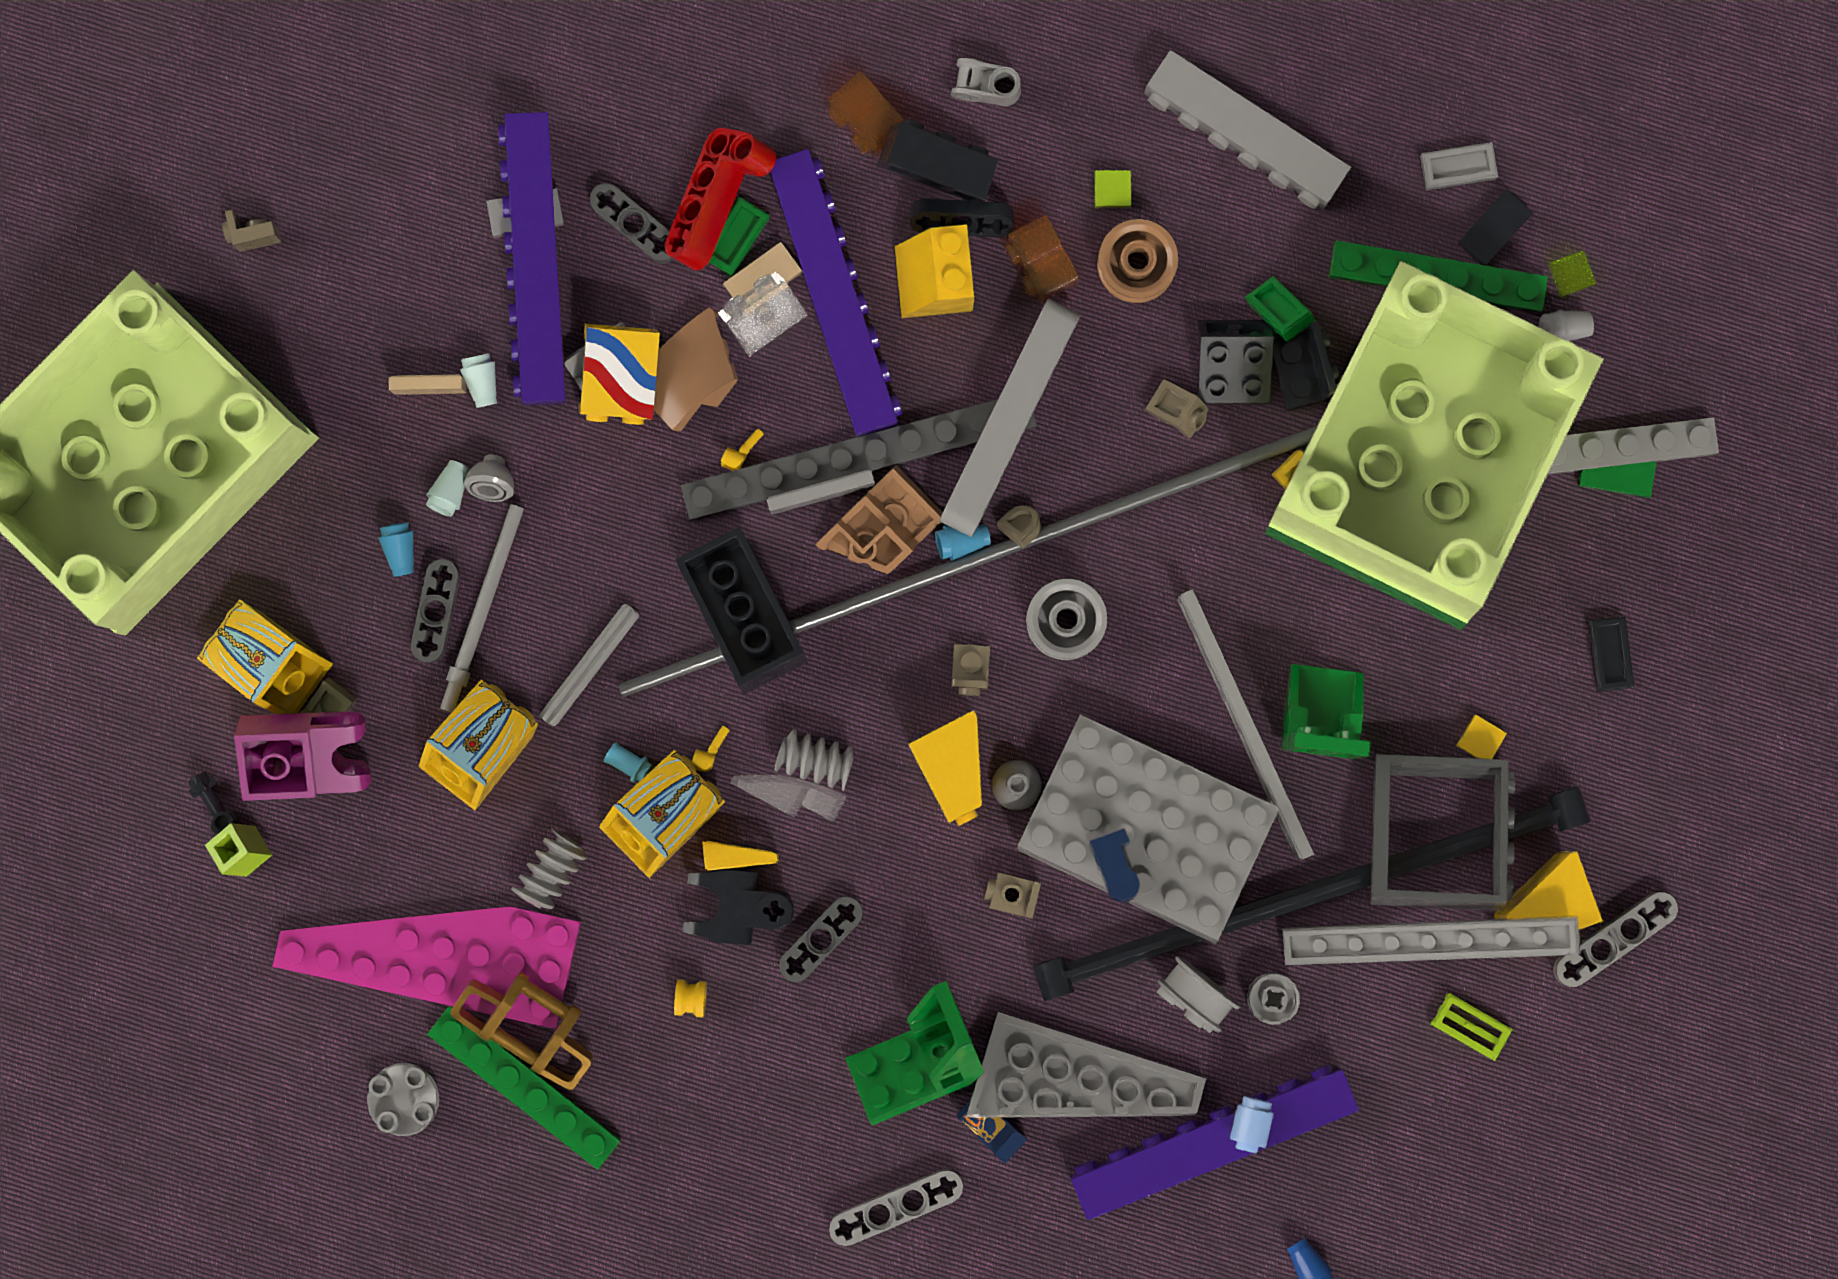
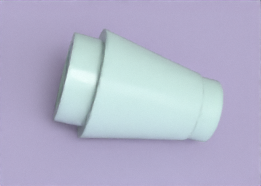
(480, 379)
(448, 489)

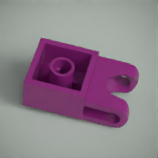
(299, 755)

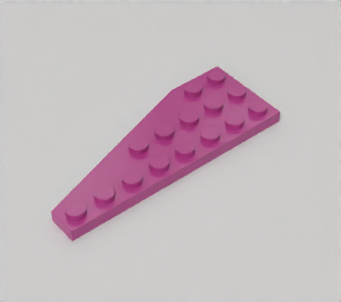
(441, 954)

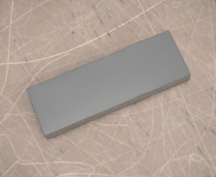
(820, 491)

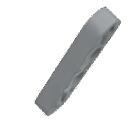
(1618, 943)
(897, 1210)

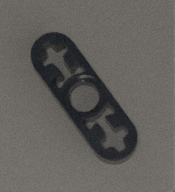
(974, 209)

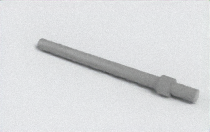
(458, 675)

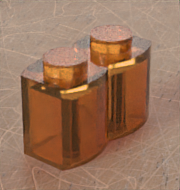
(864, 113)
(1041, 258)

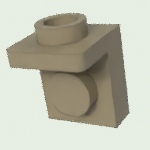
(255, 234)
(1178, 408)
(970, 669)

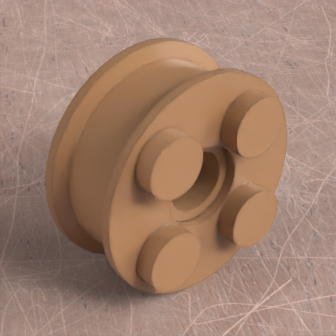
(1143, 238)

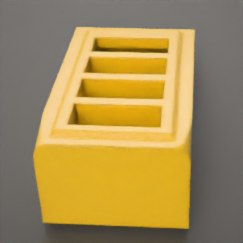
(726, 856)

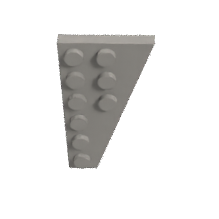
(1060, 1075)

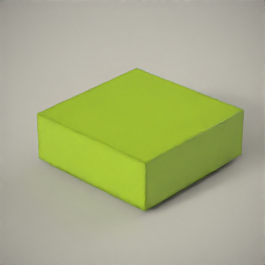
(1112, 188)

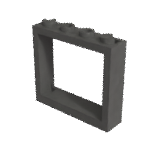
(1503, 820)

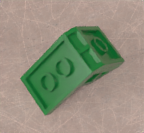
(1324, 712)
(917, 1064)

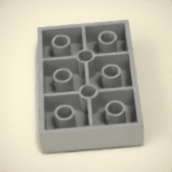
(1185, 829)

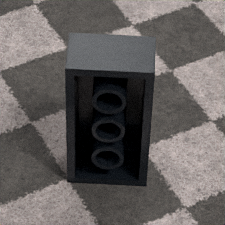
(741, 611)

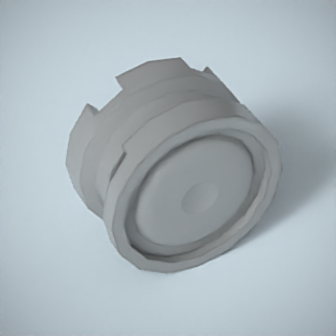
(1273, 998)

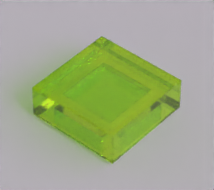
(1572, 273)

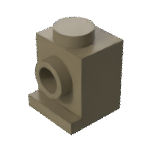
(1027, 899)

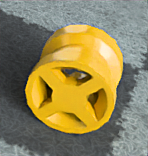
(690, 998)

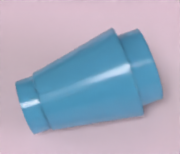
(955, 544)
(398, 548)

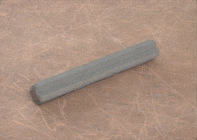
(589, 665)

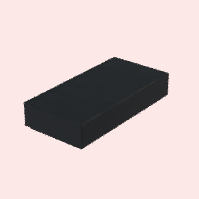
(1495, 228)
(1610, 654)

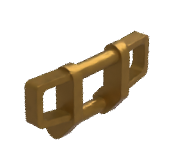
(504, 1002)

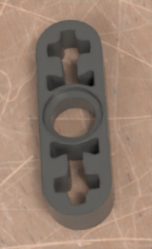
(607, 214)
(422, 635)
(809, 965)

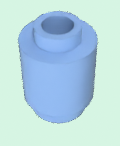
(1252, 1124)

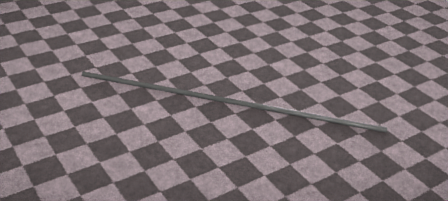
(989, 554)

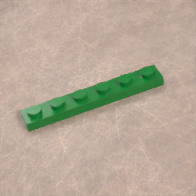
(1491, 284)
(526, 1090)

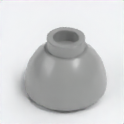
(490, 480)
(1016, 785)

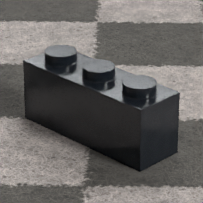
(937, 161)

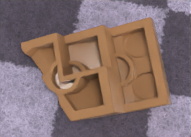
(693, 371)
(884, 523)

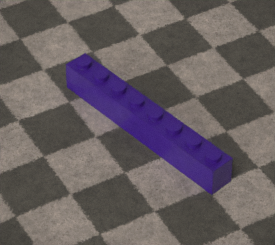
(534, 258)
(833, 293)
(1207, 1145)

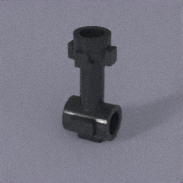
(202, 786)

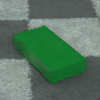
(738, 236)
(1280, 308)
(1625, 479)

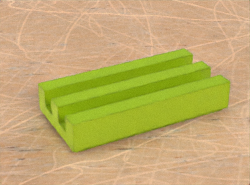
(1444, 1011)

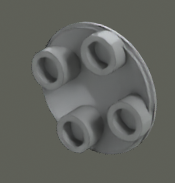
(403, 1099)

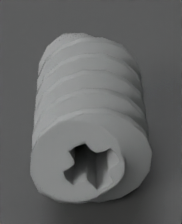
(815, 759)
(550, 871)

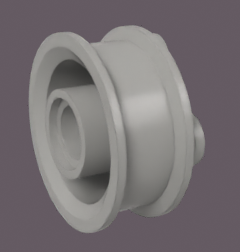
(1072, 596)
(1202, 997)

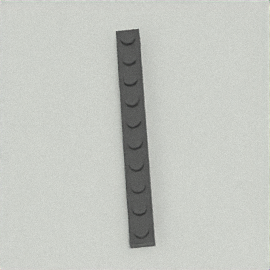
(837, 460)

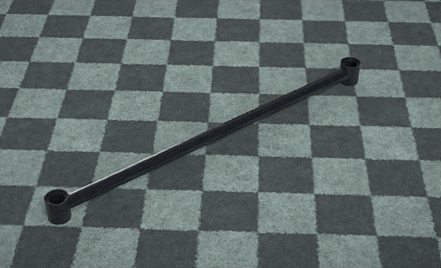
(1057, 977)

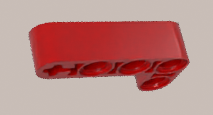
(712, 191)

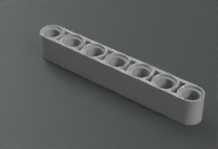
(1009, 417)

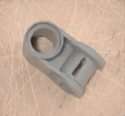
(983, 82)

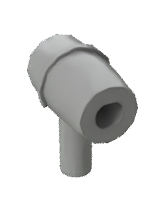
(1568, 324)

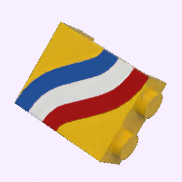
(619, 373)

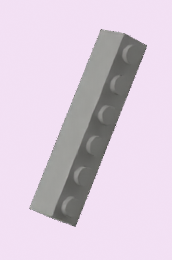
(1246, 130)

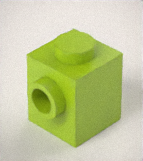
(238, 850)

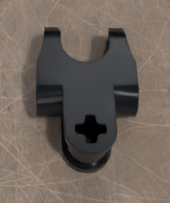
(739, 907)

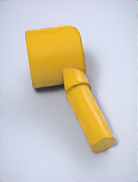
(734, 459)
(704, 760)

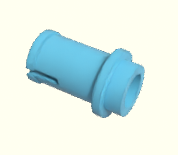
(628, 762)

